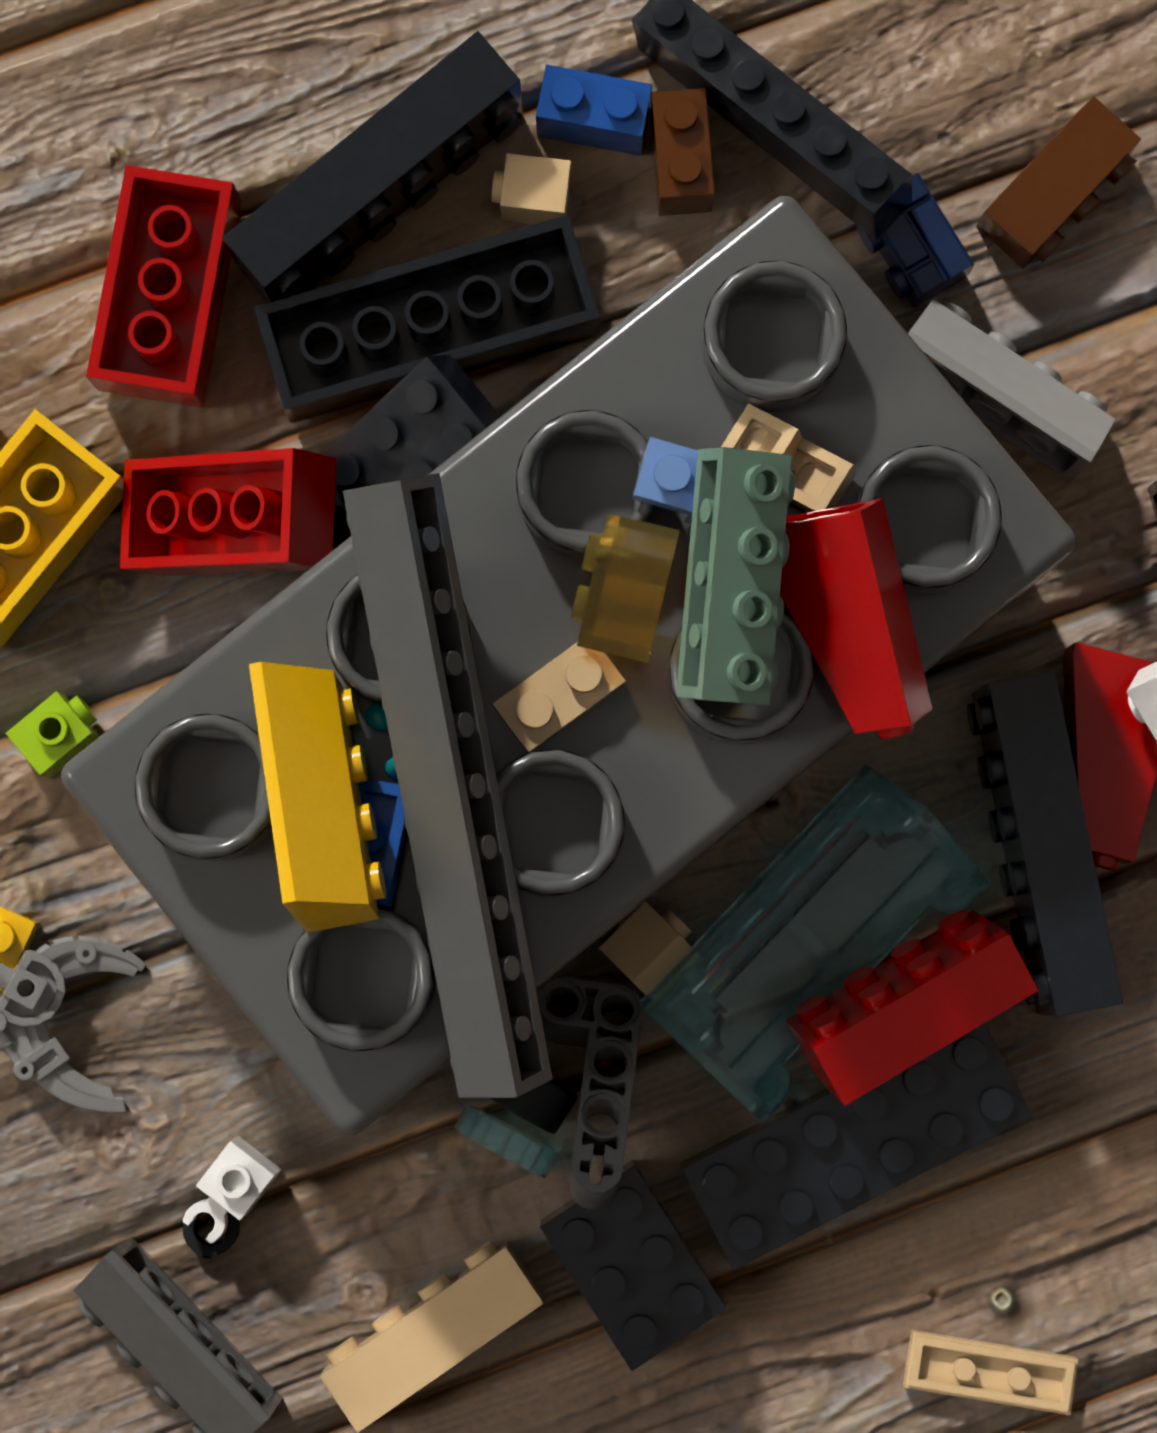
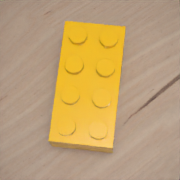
(49, 509)

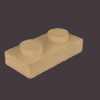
(558, 695)

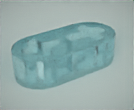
(506, 1140)

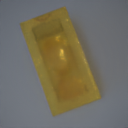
(626, 587)

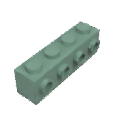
(735, 575)

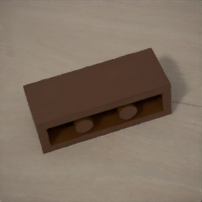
(1060, 184)

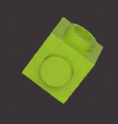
(54, 733)

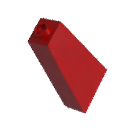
(855, 615)
(1109, 750)

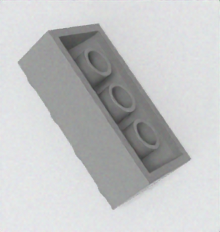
(1012, 395)

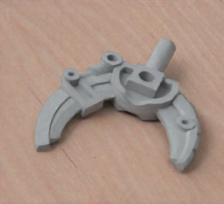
(35, 994)

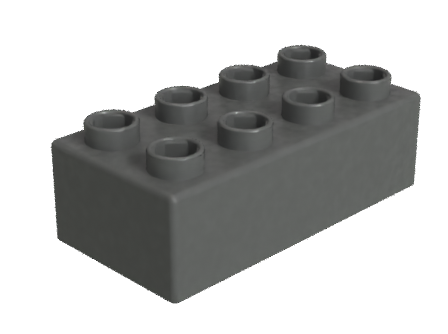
(643, 774)

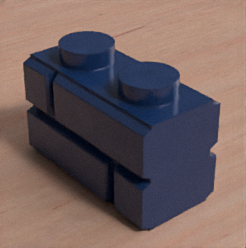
(920, 249)

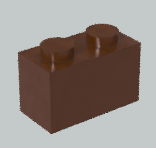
(682, 151)

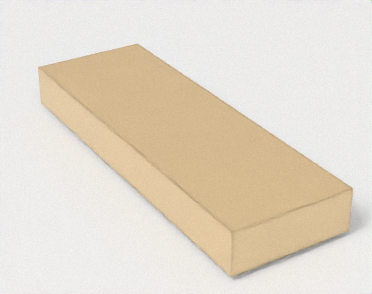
(990, 1372)

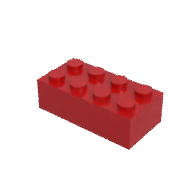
(163, 286)
(228, 512)
(910, 1004)

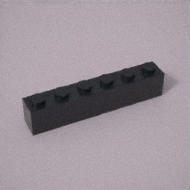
(775, 112)

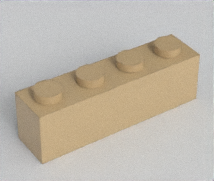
(430, 1336)

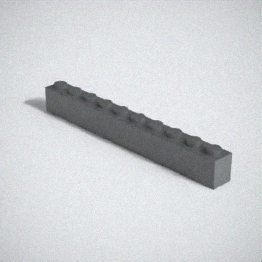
(448, 786)

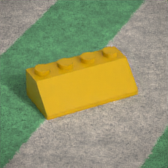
(315, 796)

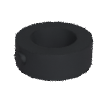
(207, 1249)

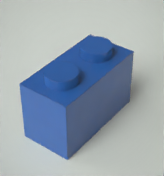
(593, 110)

